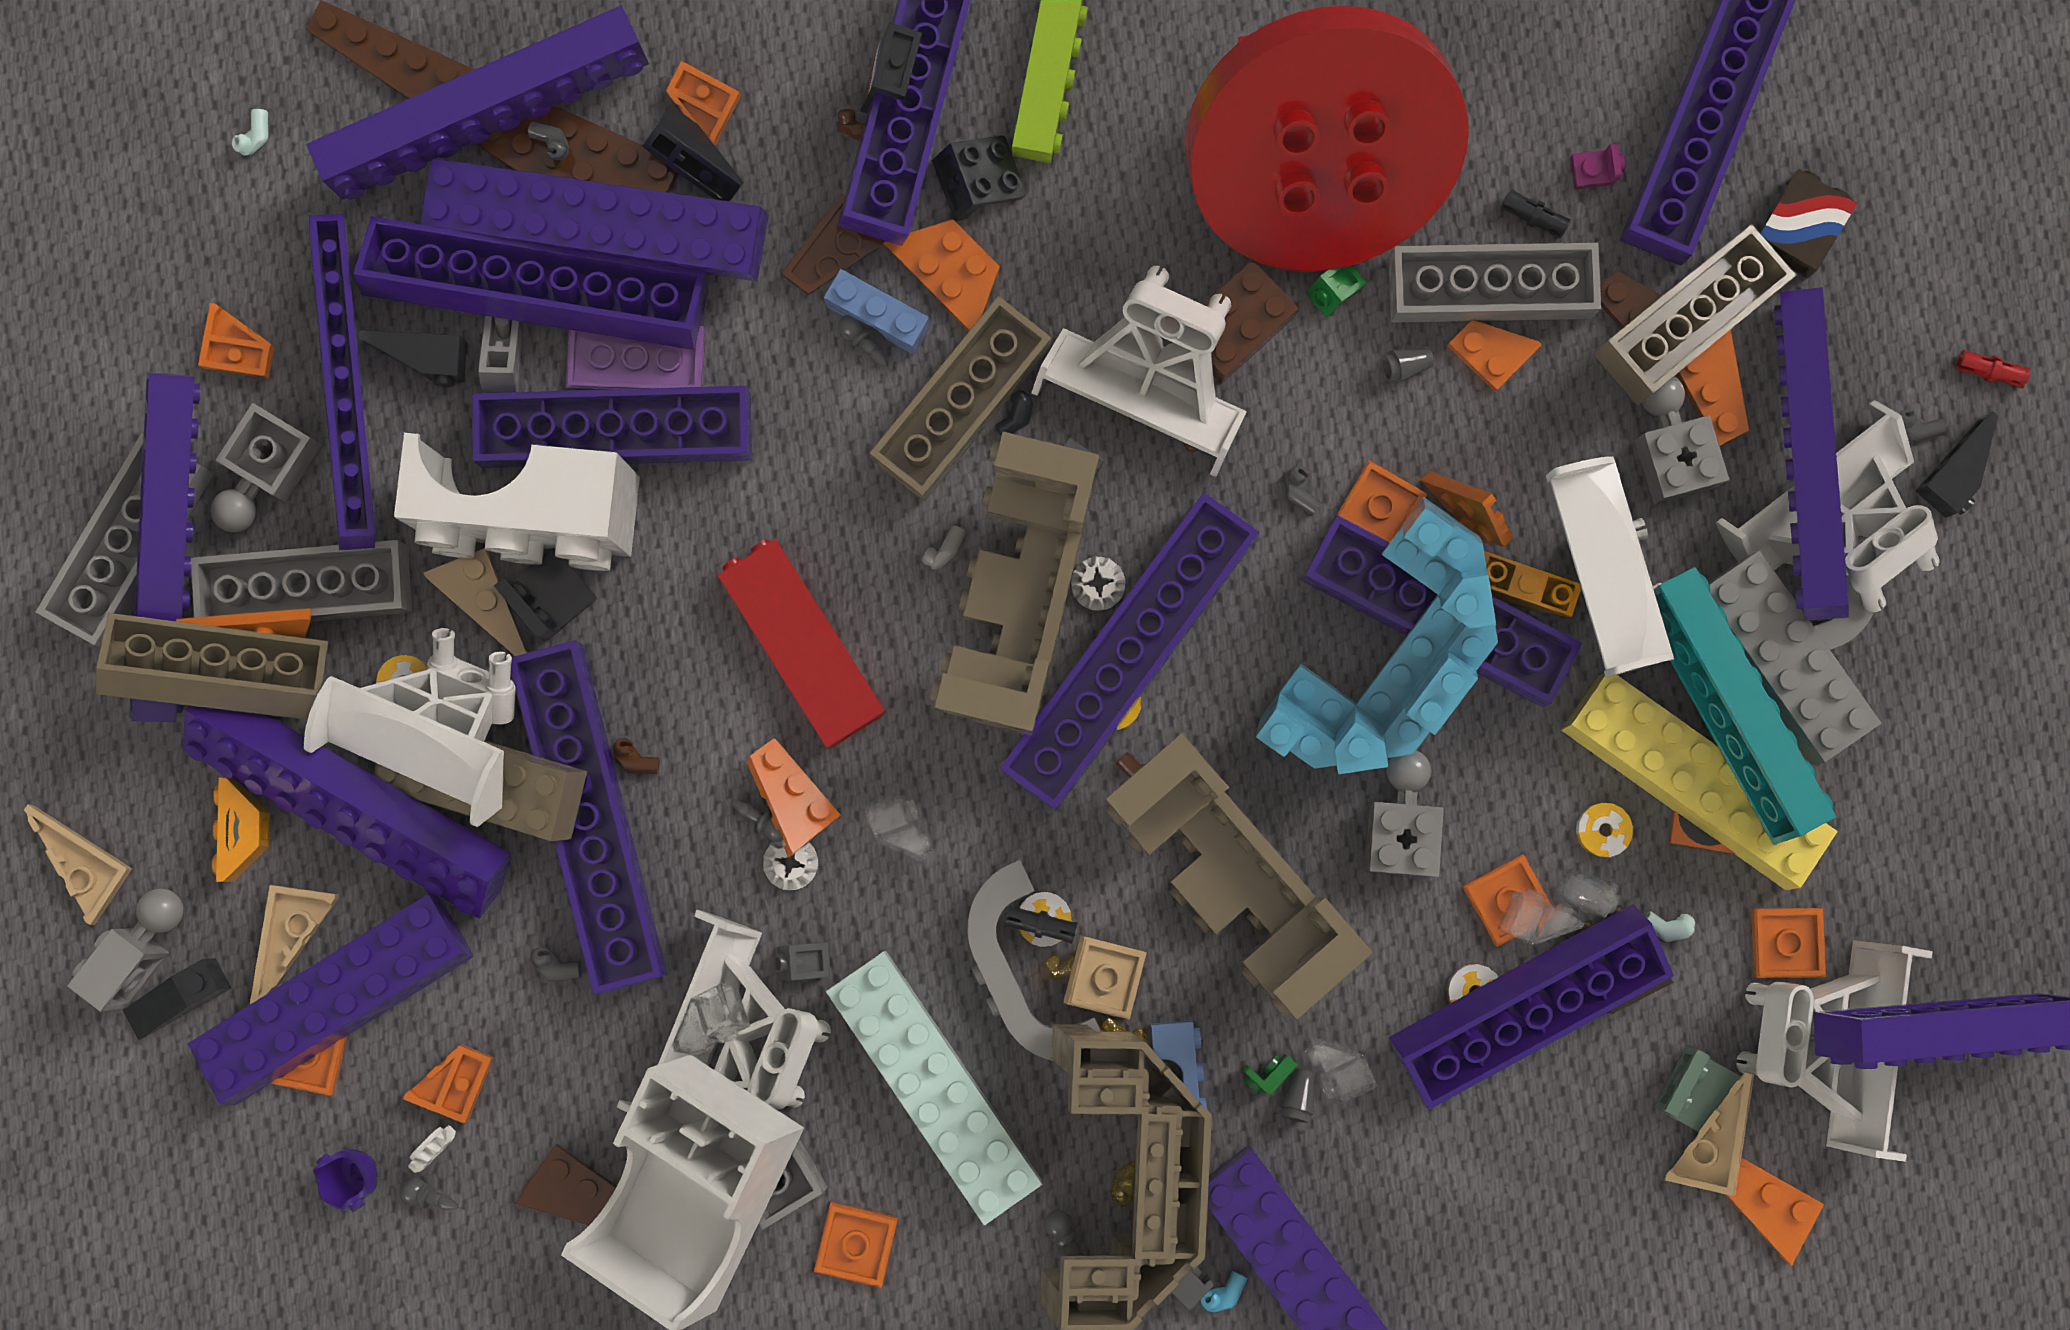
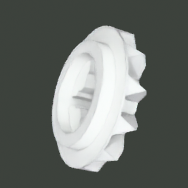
(1087, 595)
(799, 876)
(431, 1148)

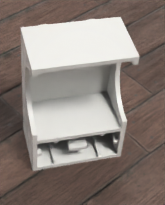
(559, 500)
(689, 1192)

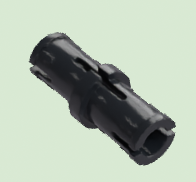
(1535, 213)
(1041, 924)

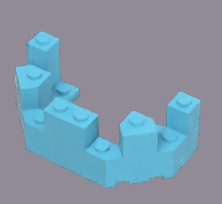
(1420, 679)

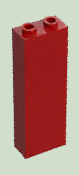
(801, 643)

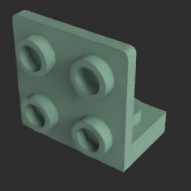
(1695, 1088)

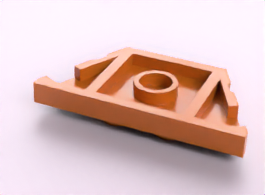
(950, 269)
(1470, 508)
(284, 622)

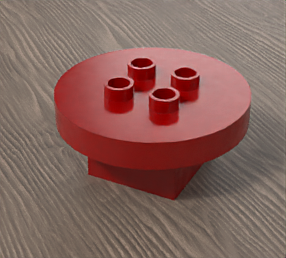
(1326, 138)

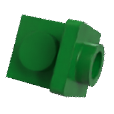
(1335, 288)
(1276, 1072)

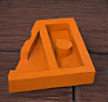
(703, 99)
(233, 346)
(1492, 351)
(453, 1084)

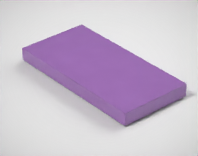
(622, 363)

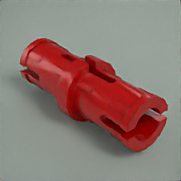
(1992, 369)

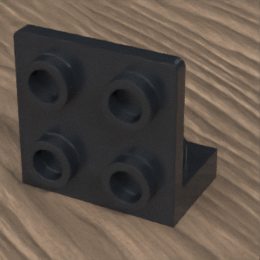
(977, 175)
(547, 595)

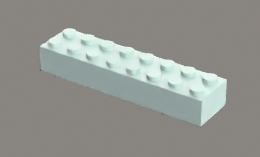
(935, 1087)

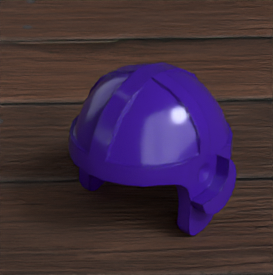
(346, 1178)

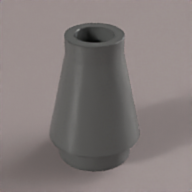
(1402, 364)
(1299, 1098)

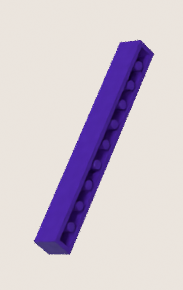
(341, 382)
(1813, 454)
(163, 512)

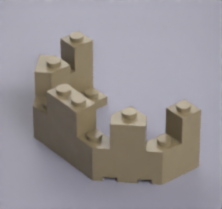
(1026, 596)
(1237, 870)
(1171, 1182)

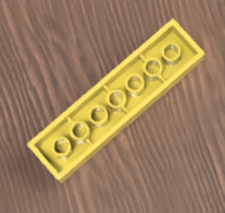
(1686, 776)

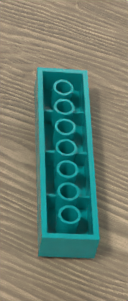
(1740, 711)

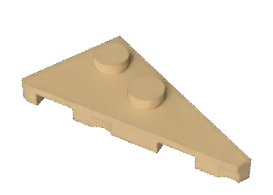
(471, 587)
(87, 869)
(288, 925)
(1716, 1152)

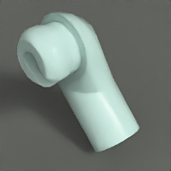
(254, 138)
(1673, 930)

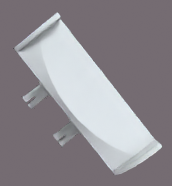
(1149, 382)
(1868, 509)
(1610, 564)
(426, 724)
(789, 1030)
(1856, 1097)

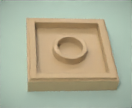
(1104, 977)

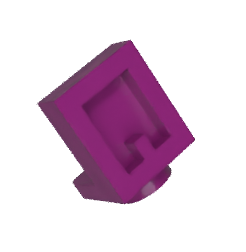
(1597, 167)

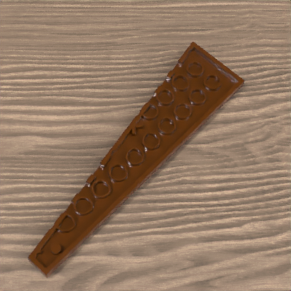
(413, 69)

